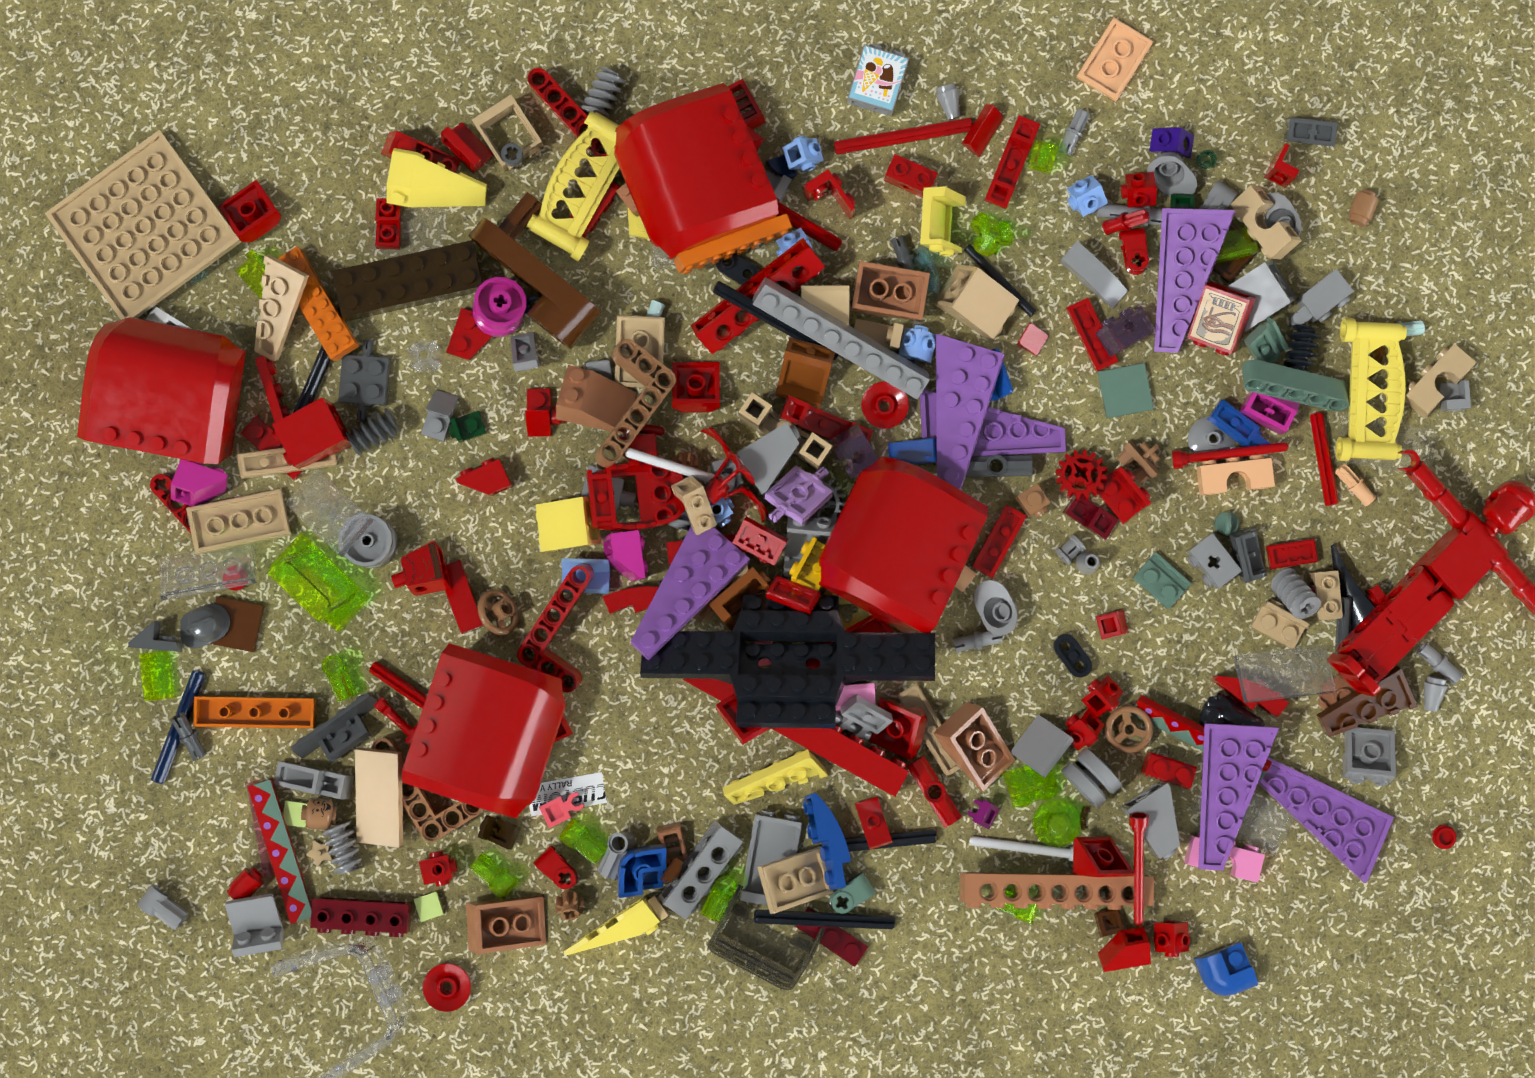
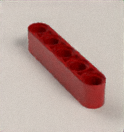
(561, 107)

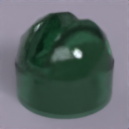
(1208, 163)

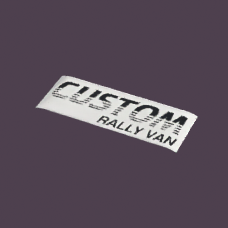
(588, 786)

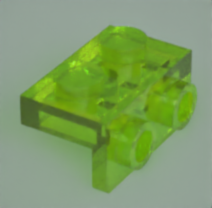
(1029, 786)

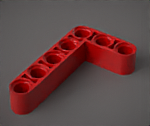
(552, 626)

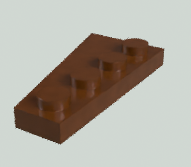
(1362, 708)

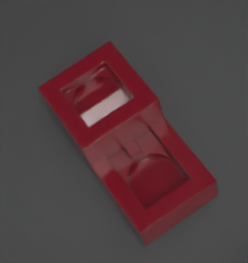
(1091, 517)

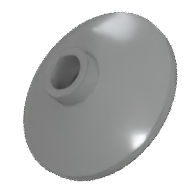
(1199, 437)

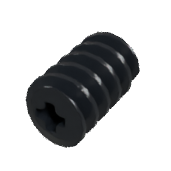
(1301, 348)

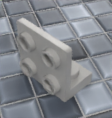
(255, 925)

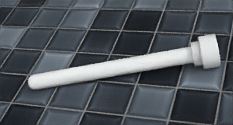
(675, 467)
(1022, 847)

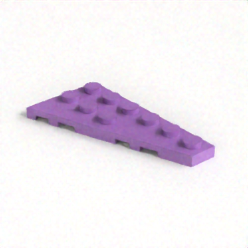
(1187, 256)
(963, 393)
(1000, 432)
(693, 579)
(1230, 774)
(1340, 822)

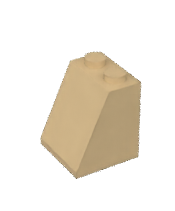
(830, 299)
(976, 300)

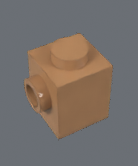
(1033, 501)

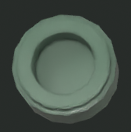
(1226, 523)

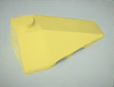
(626, 924)

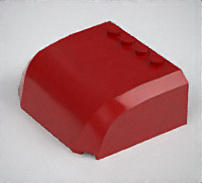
(693, 170)
(162, 390)
(901, 544)
(485, 731)

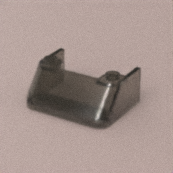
(761, 948)

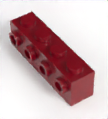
(361, 915)

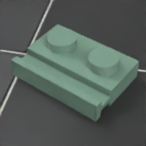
(1266, 342)
(1161, 580)

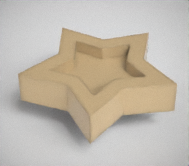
(319, 853)

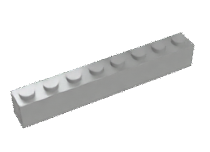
(840, 338)

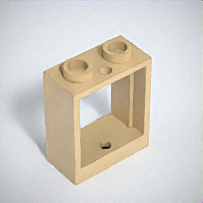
(496, 113)

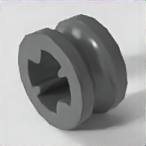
(504, 153)

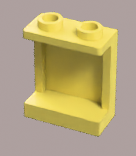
(938, 219)
(566, 525)

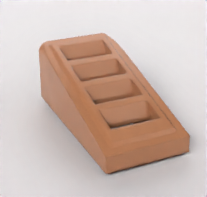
(671, 829)

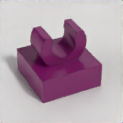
(985, 815)

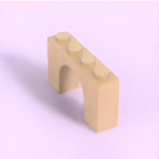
(764, 419)

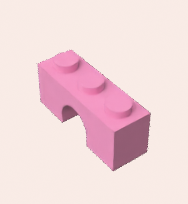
(1245, 861)

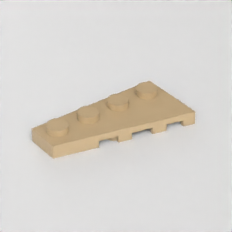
(280, 299)

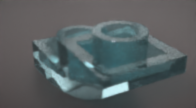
(926, 261)

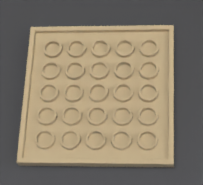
(143, 227)

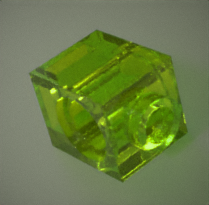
(1042, 157)

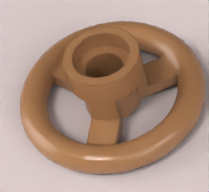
(501, 610)
(1115, 742)

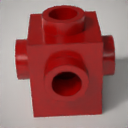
(1139, 189)
(1102, 695)
(1083, 728)
(430, 872)
(1171, 937)

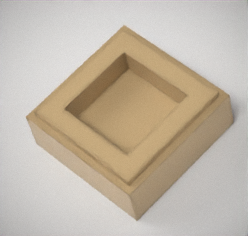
(657, 906)

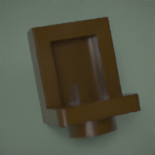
(498, 831)

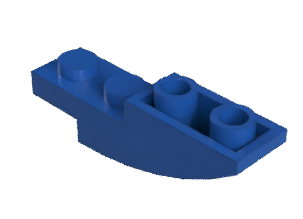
(825, 829)

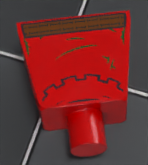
(423, 571)

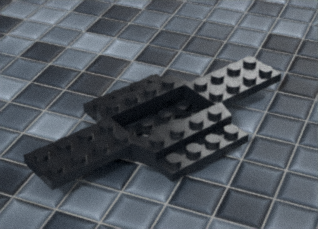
(788, 690)

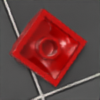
(250, 212)
(696, 387)
(905, 732)

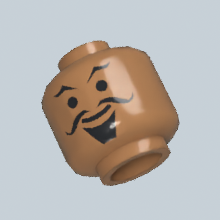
(319, 813)

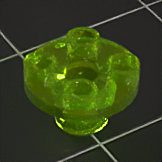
(990, 234)
(1056, 822)

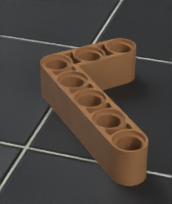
(639, 406)
(431, 816)

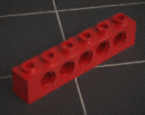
(778, 270)

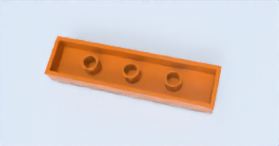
(732, 244)
(321, 310)
(255, 712)

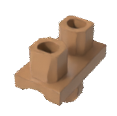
(1133, 452)

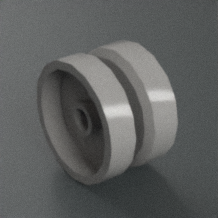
(380, 550)
(1093, 776)

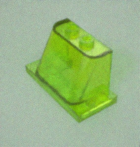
(317, 583)

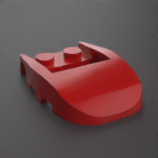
(654, 492)

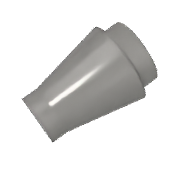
(949, 100)
(1082, 564)
(1434, 692)

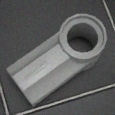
(1219, 197)
(613, 854)
(160, 905)

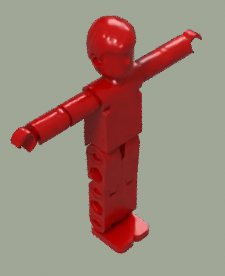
(1437, 577)

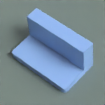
(601, 579)

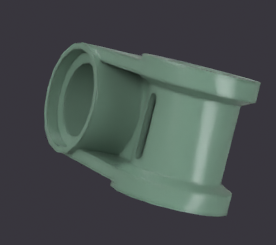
(855, 891)

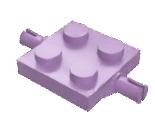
(798, 495)

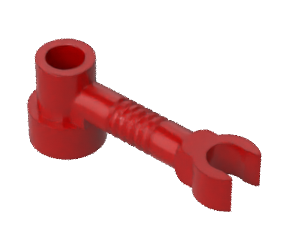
(387, 710)

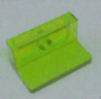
(1236, 245)
(252, 272)
(156, 676)

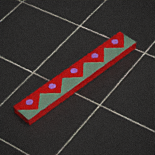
(1178, 725)
(281, 850)

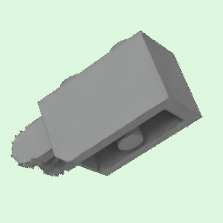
(1321, 298)

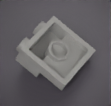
(1369, 756)

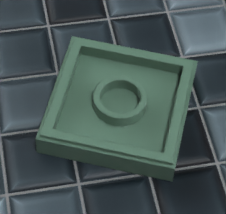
(1125, 390)

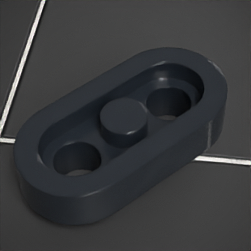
(736, 269)
(1072, 655)

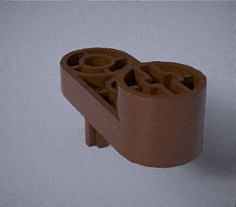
(561, 307)

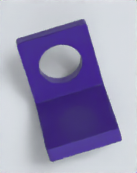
(1171, 141)

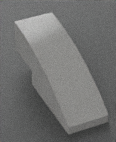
(1093, 274)
(314, 780)

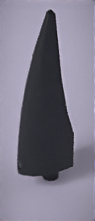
(1360, 604)

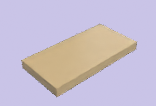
(238, 521)
(379, 797)

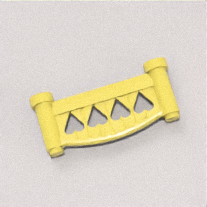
(568, 232)
(1361, 441)

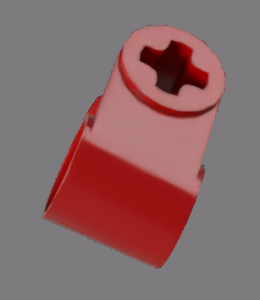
(1133, 247)
(554, 865)

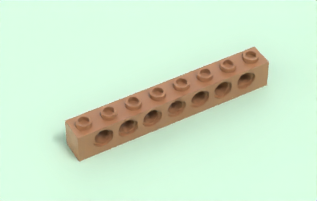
(972, 883)

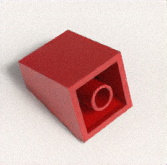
(311, 433)

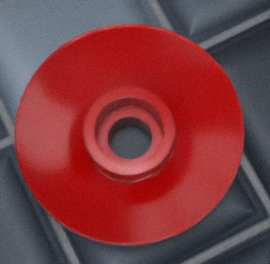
(880, 393)
(434, 987)

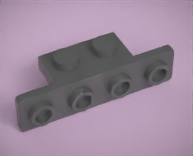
(340, 732)

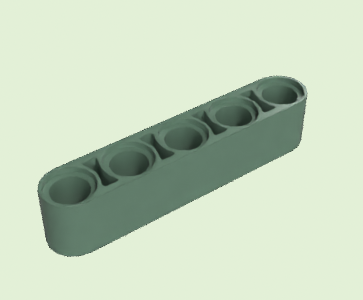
(1295, 385)

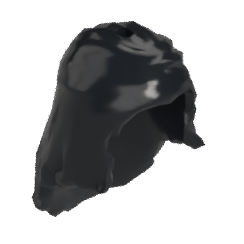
(1225, 710)

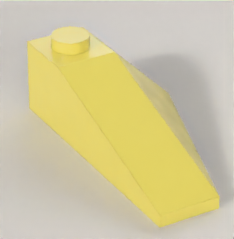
(421, 183)

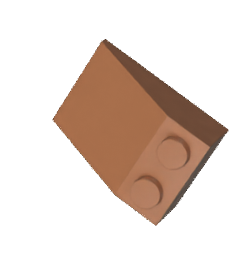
(889, 291)
(592, 399)
(975, 745)
(505, 924)

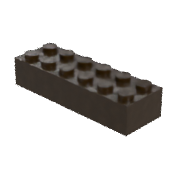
(407, 280)

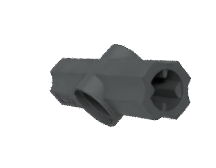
(1012, 466)

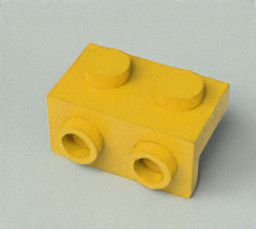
(808, 571)

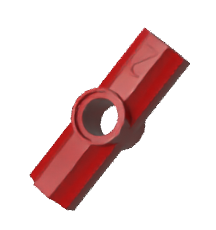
(942, 805)

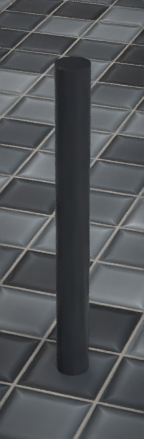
(994, 274)

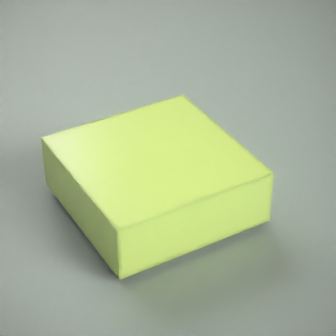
(292, 813)
(429, 906)

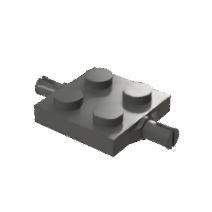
(364, 380)

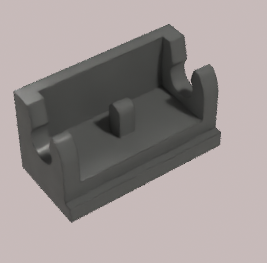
(1311, 131)
(1247, 554)

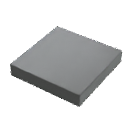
(1041, 745)

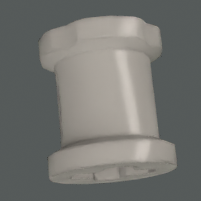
(1070, 549)

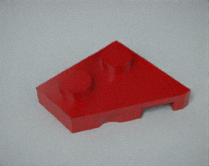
(466, 337)

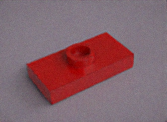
(1291, 554)
(792, 595)
(873, 823)

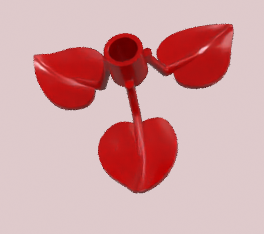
(718, 488)

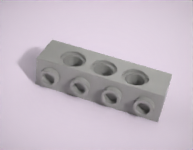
(701, 856)

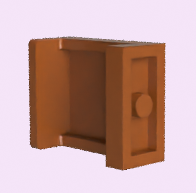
(805, 372)
(731, 600)

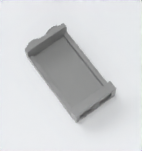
(770, 841)

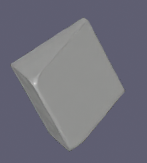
(601, 367)

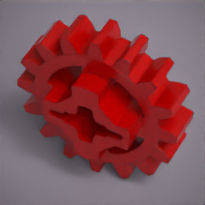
(1088, 469)

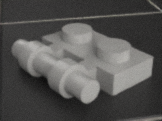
(865, 715)

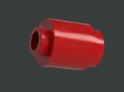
(245, 884)

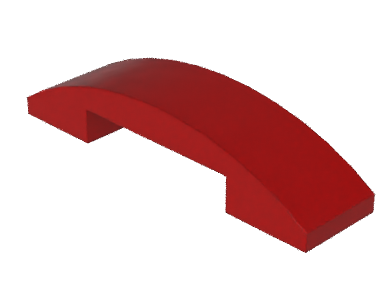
(1012, 162)
(816, 420)

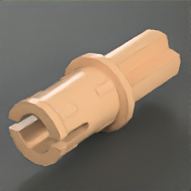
(1355, 484)

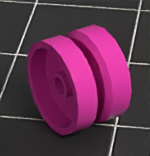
(499, 306)

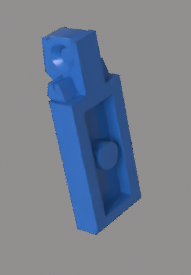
(1236, 425)

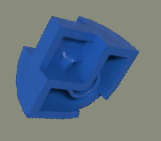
(641, 870)
(1226, 970)

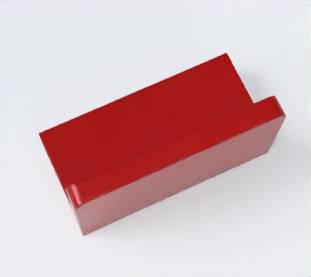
(466, 147)
(1279, 171)

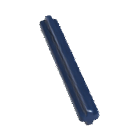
(172, 741)

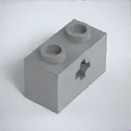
(1225, 565)

